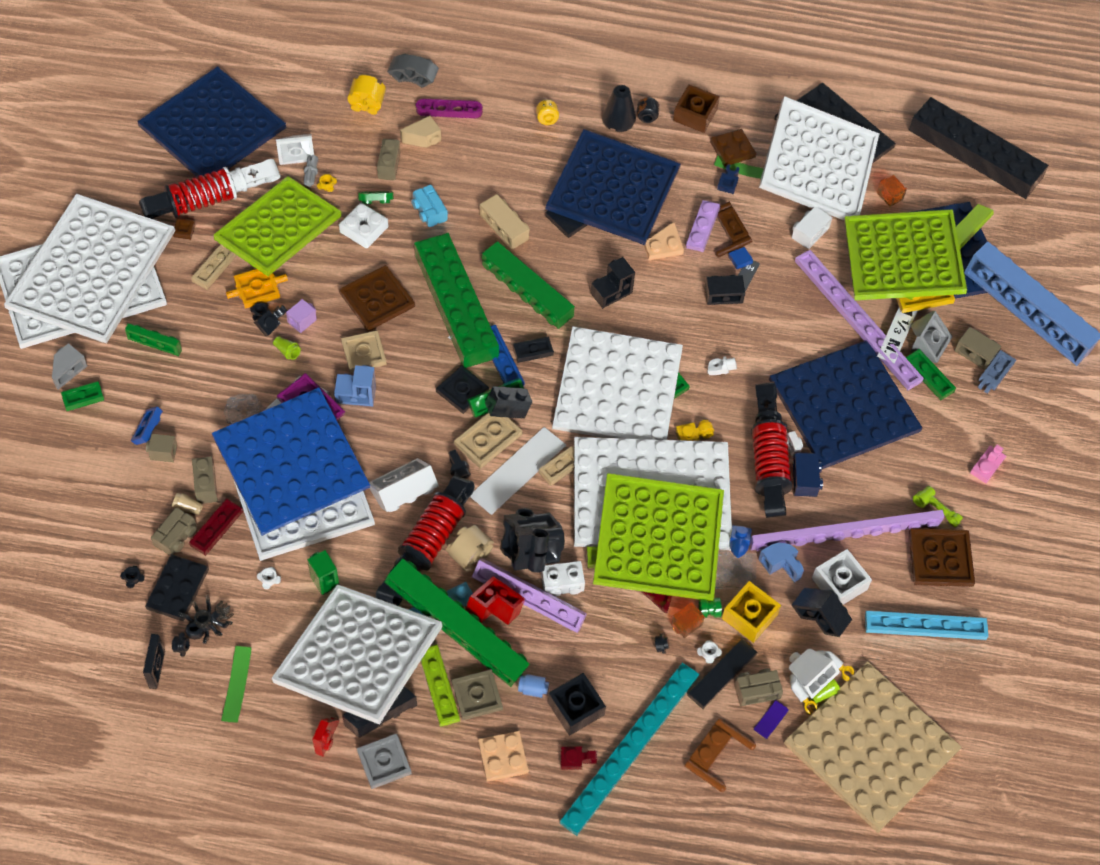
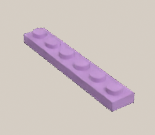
(534, 597)

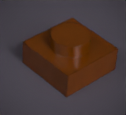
(184, 229)

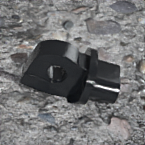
(459, 467)

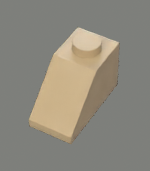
(422, 133)

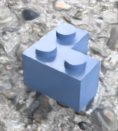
(356, 388)

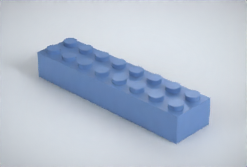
(1032, 303)

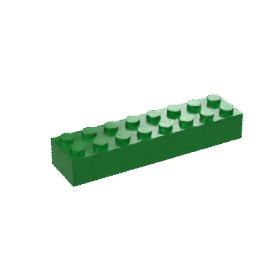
(456, 300)

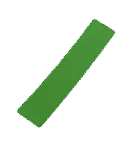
(744, 169)
(237, 684)

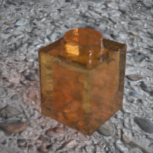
(891, 190)
(687, 620)

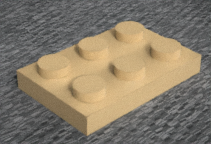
(487, 439)

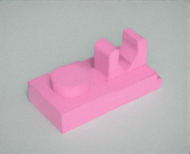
(988, 463)

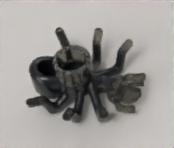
(204, 620)

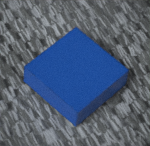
(740, 258)

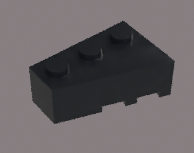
(362, 726)

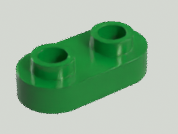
(370, 196)

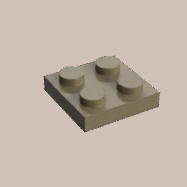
(477, 694)

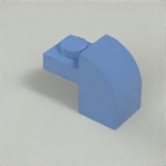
(782, 556)

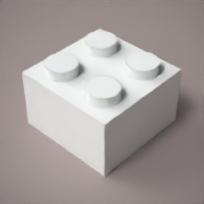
(842, 576)

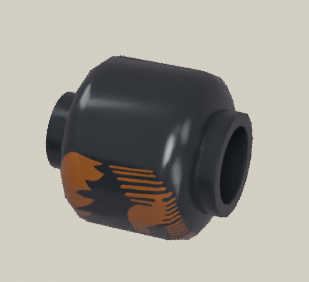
(648, 109)

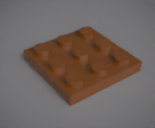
(377, 298)
(941, 557)

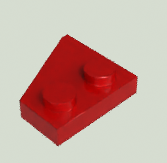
(323, 736)

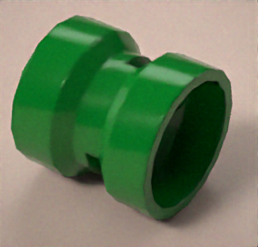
(710, 608)

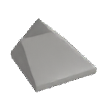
(931, 336)

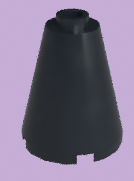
(619, 110)

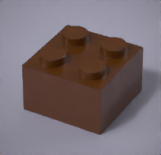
(696, 108)

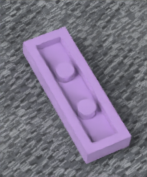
(703, 226)

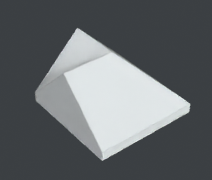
(294, 149)

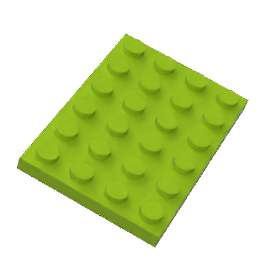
(277, 226)

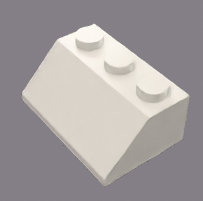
(403, 485)

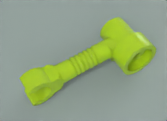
(926, 496)

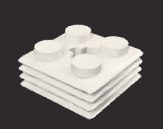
(363, 225)

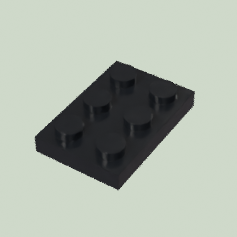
(177, 587)

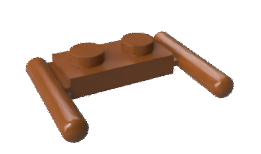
(711, 748)

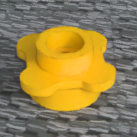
(327, 183)

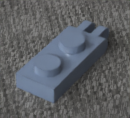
(996, 371)

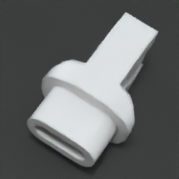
(723, 366)

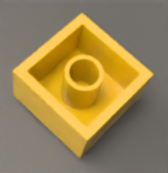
(751, 611)

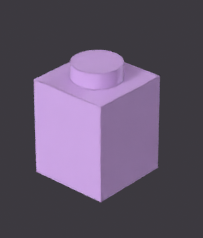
(301, 315)

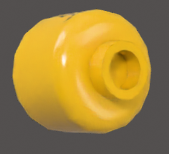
(547, 112)

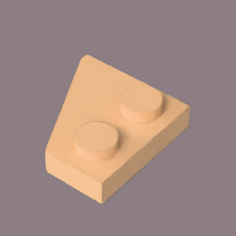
(664, 243)

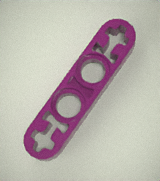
(449, 108)

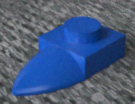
(740, 540)

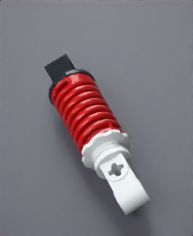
(208, 188)

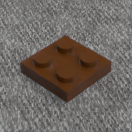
(733, 147)

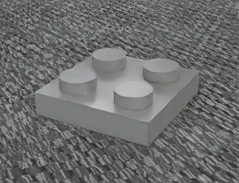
(384, 761)

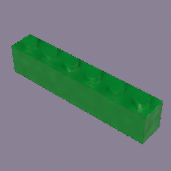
(528, 285)

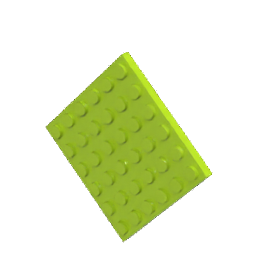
(904, 255)
(659, 537)

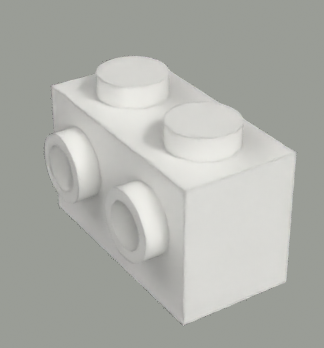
(563, 578)

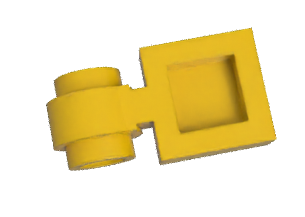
(690, 433)

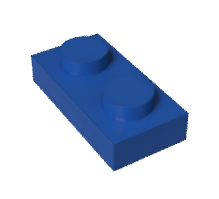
(148, 422)

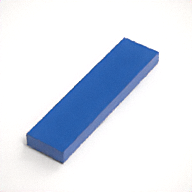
(505, 364)

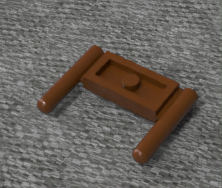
(734, 228)

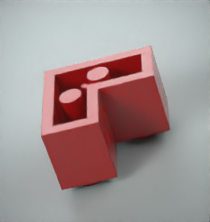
(495, 599)

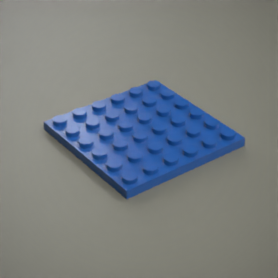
(290, 461)

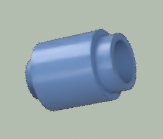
(533, 685)

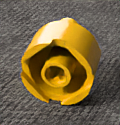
(366, 94)

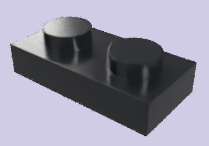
(533, 349)

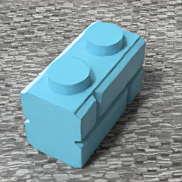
(430, 206)

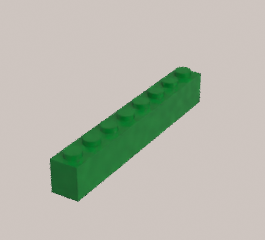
(457, 622)

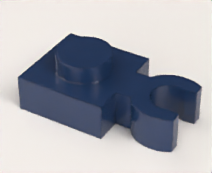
(728, 180)

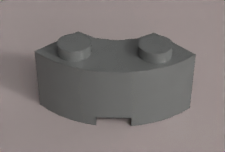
(413, 69)

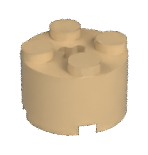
(470, 547)

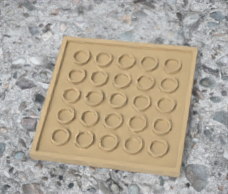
(872, 746)

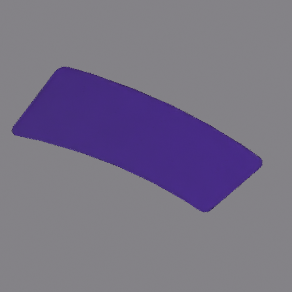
(771, 719)

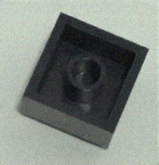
(576, 704)

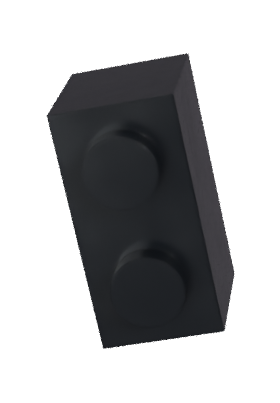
(725, 289)
(508, 402)

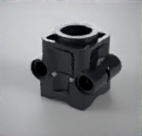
(532, 540)

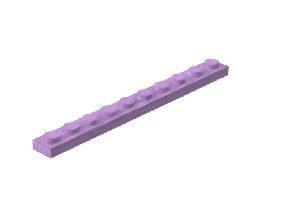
(857, 318)
(851, 529)

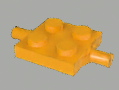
(256, 287)

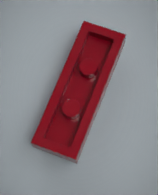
(215, 527)

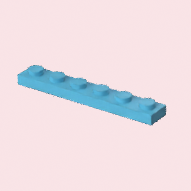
(926, 625)

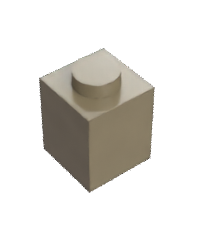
(162, 448)

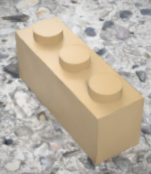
(504, 221)

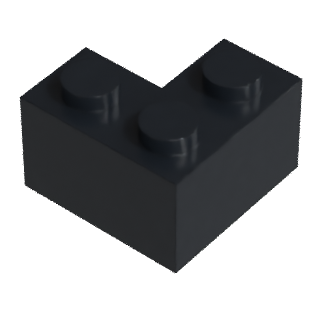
(615, 285)
(823, 608)

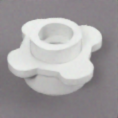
(268, 572)
(709, 646)

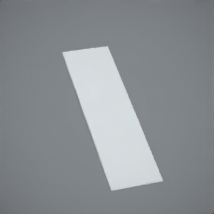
(517, 470)

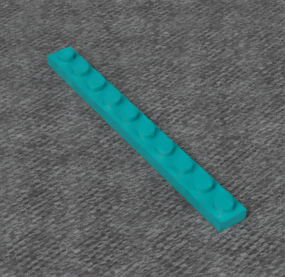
(629, 749)

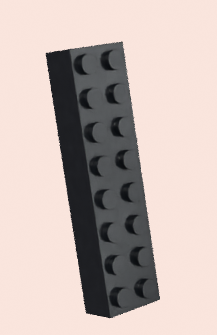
(978, 147)

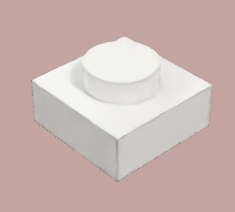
(794, 443)

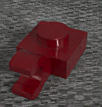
(573, 758)

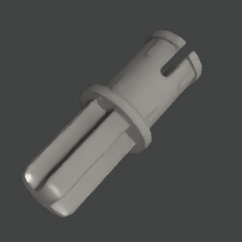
(310, 170)

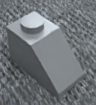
(67, 365)

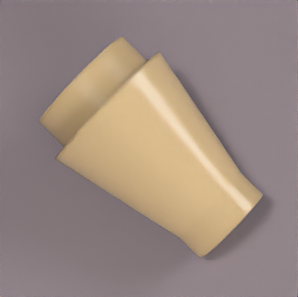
(187, 504)

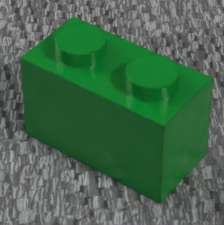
(323, 572)

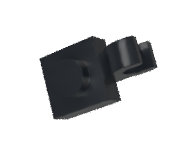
(268, 322)

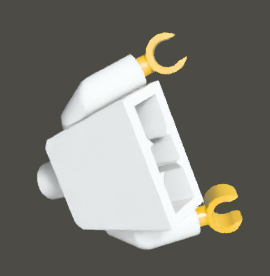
(813, 672)

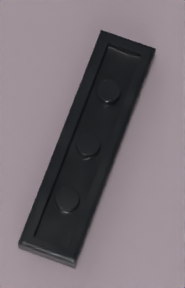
(722, 674)

